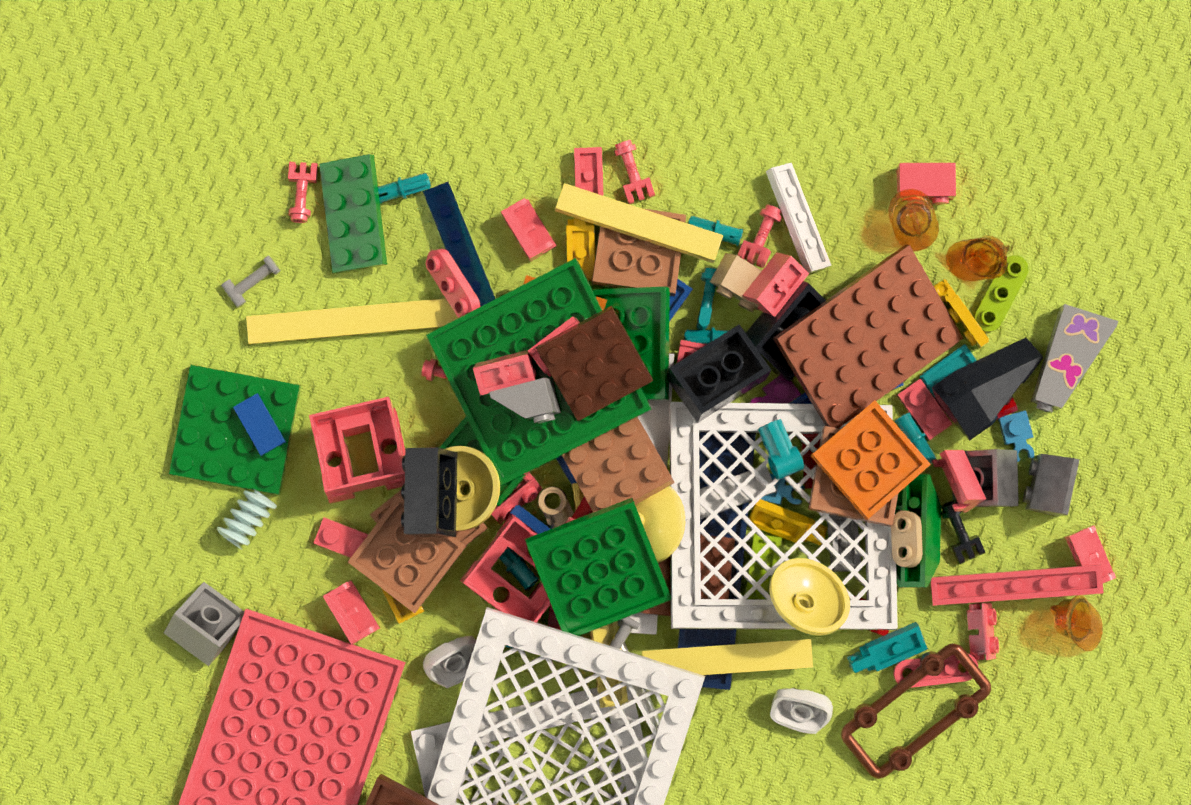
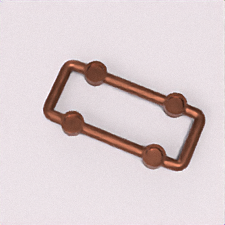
(901, 757)

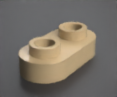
(907, 538)

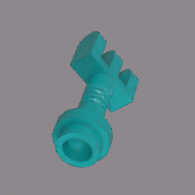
(706, 304)

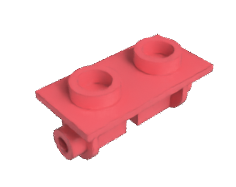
(523, 494)
(984, 621)

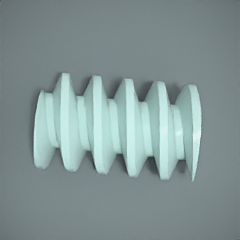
(246, 518)

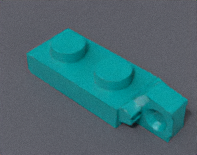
(889, 649)

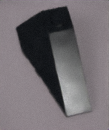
(981, 389)

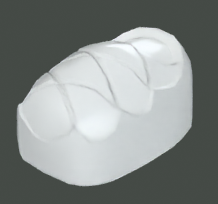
(449, 661)
(801, 710)

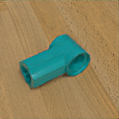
(782, 457)

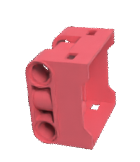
(328, 431)
(484, 580)

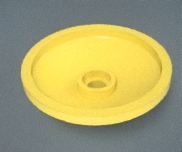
(483, 479)
(663, 521)
(809, 596)

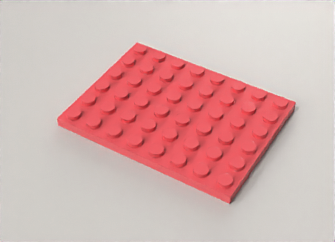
(292, 719)

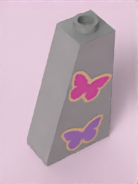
(1070, 352)

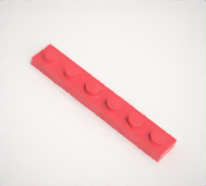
(1017, 585)

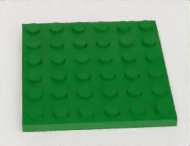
(512, 326)

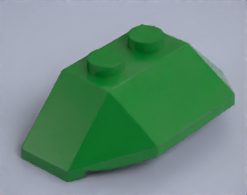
(922, 500)

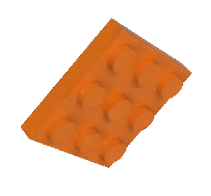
(870, 460)

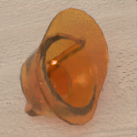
(913, 219)
(978, 258)
(1078, 621)

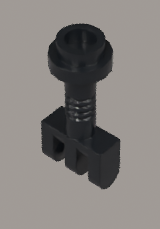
(965, 543)

